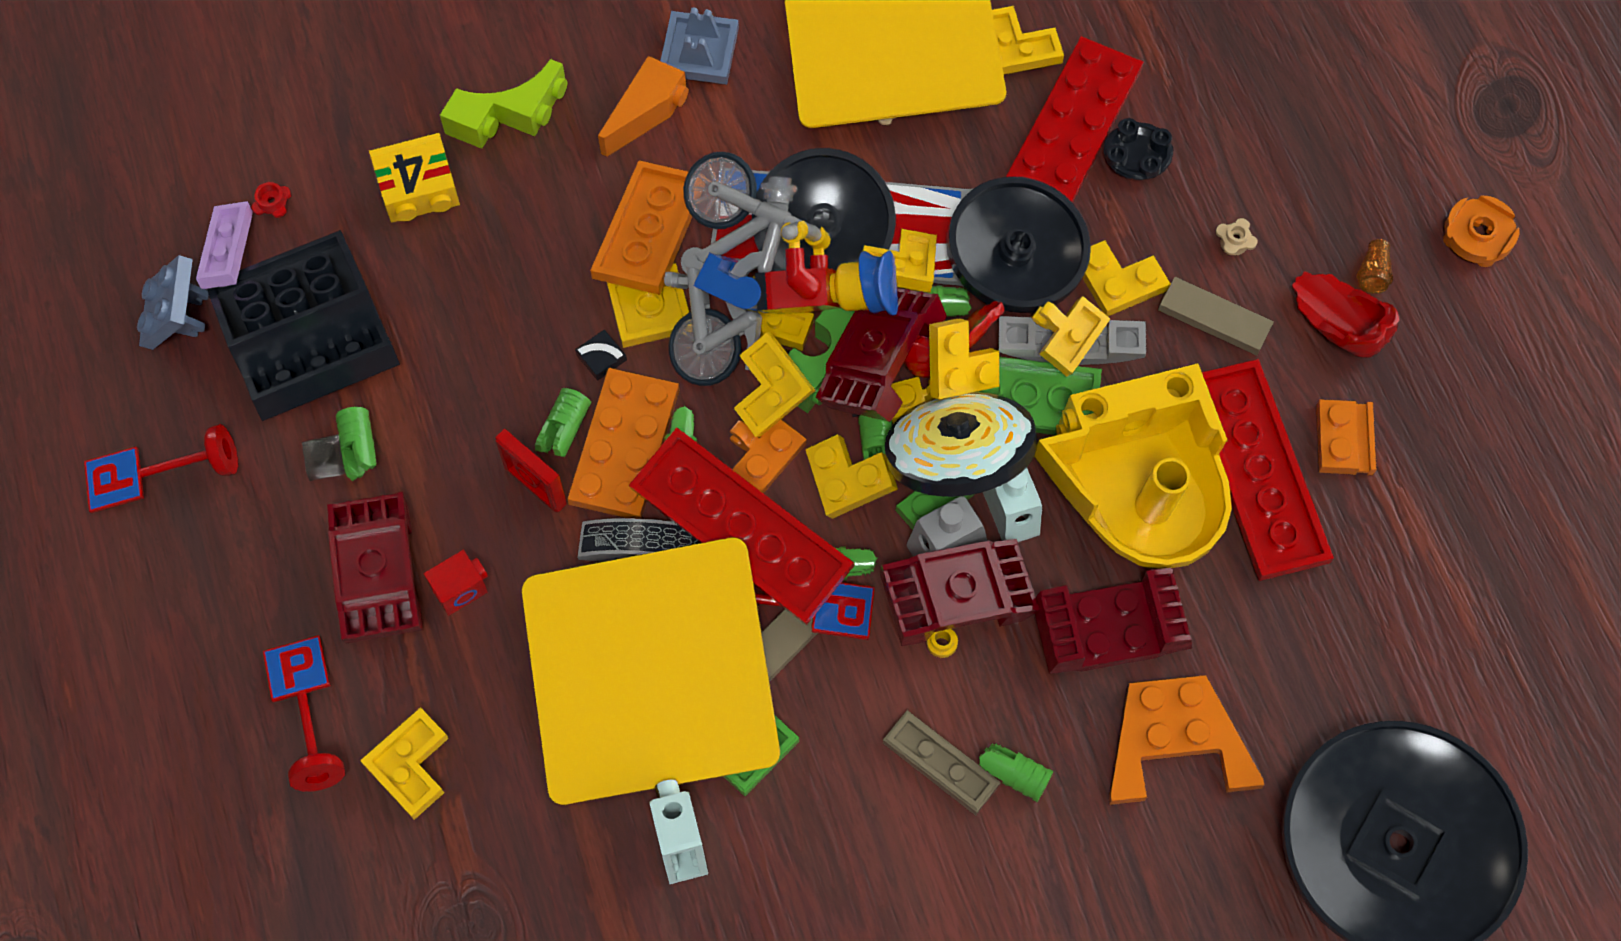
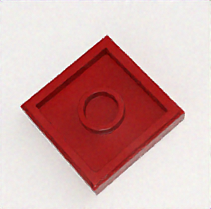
(531, 471)

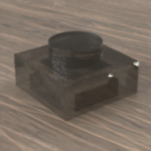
(323, 457)

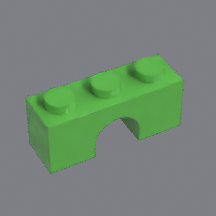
(828, 329)

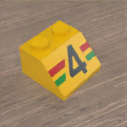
(414, 178)

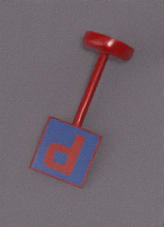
(118, 476)
(843, 614)
(291, 673)

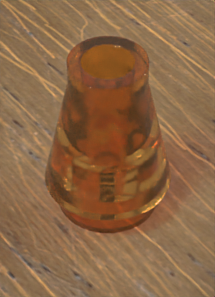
(1376, 269)

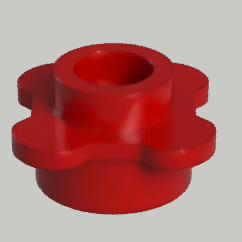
(267, 192)

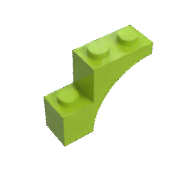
(526, 107)

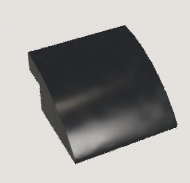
(302, 325)

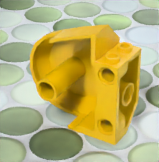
(1145, 466)

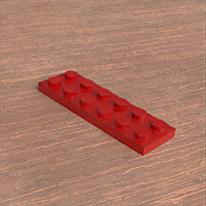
(1077, 117)
(1265, 475)
(719, 504)

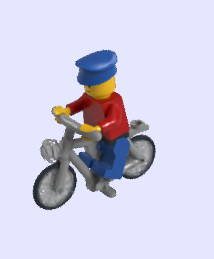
(720, 195)

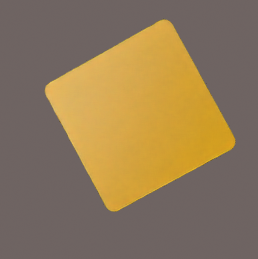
(892, 58)
(649, 671)

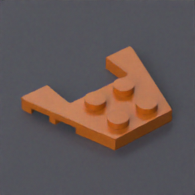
(1177, 721)

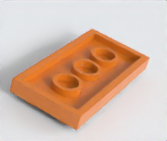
(645, 230)
(622, 438)

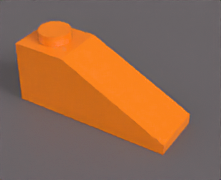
(645, 104)

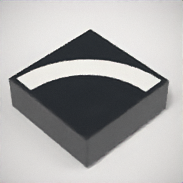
(600, 354)

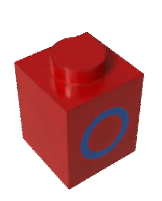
(457, 581)

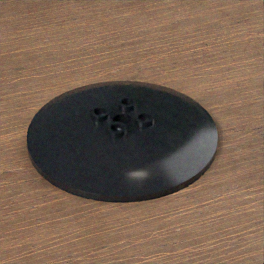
(1435, 791)

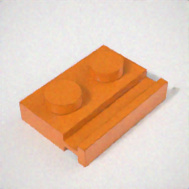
(1345, 437)

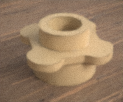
(1233, 245)

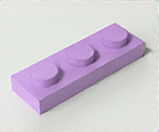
(224, 245)

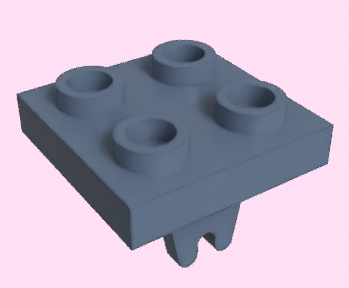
(700, 45)
(166, 304)

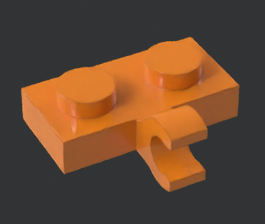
(766, 455)

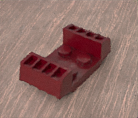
(872, 354)
(373, 568)
(958, 589)
(1112, 623)

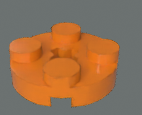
(1473, 246)

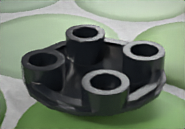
(1138, 150)

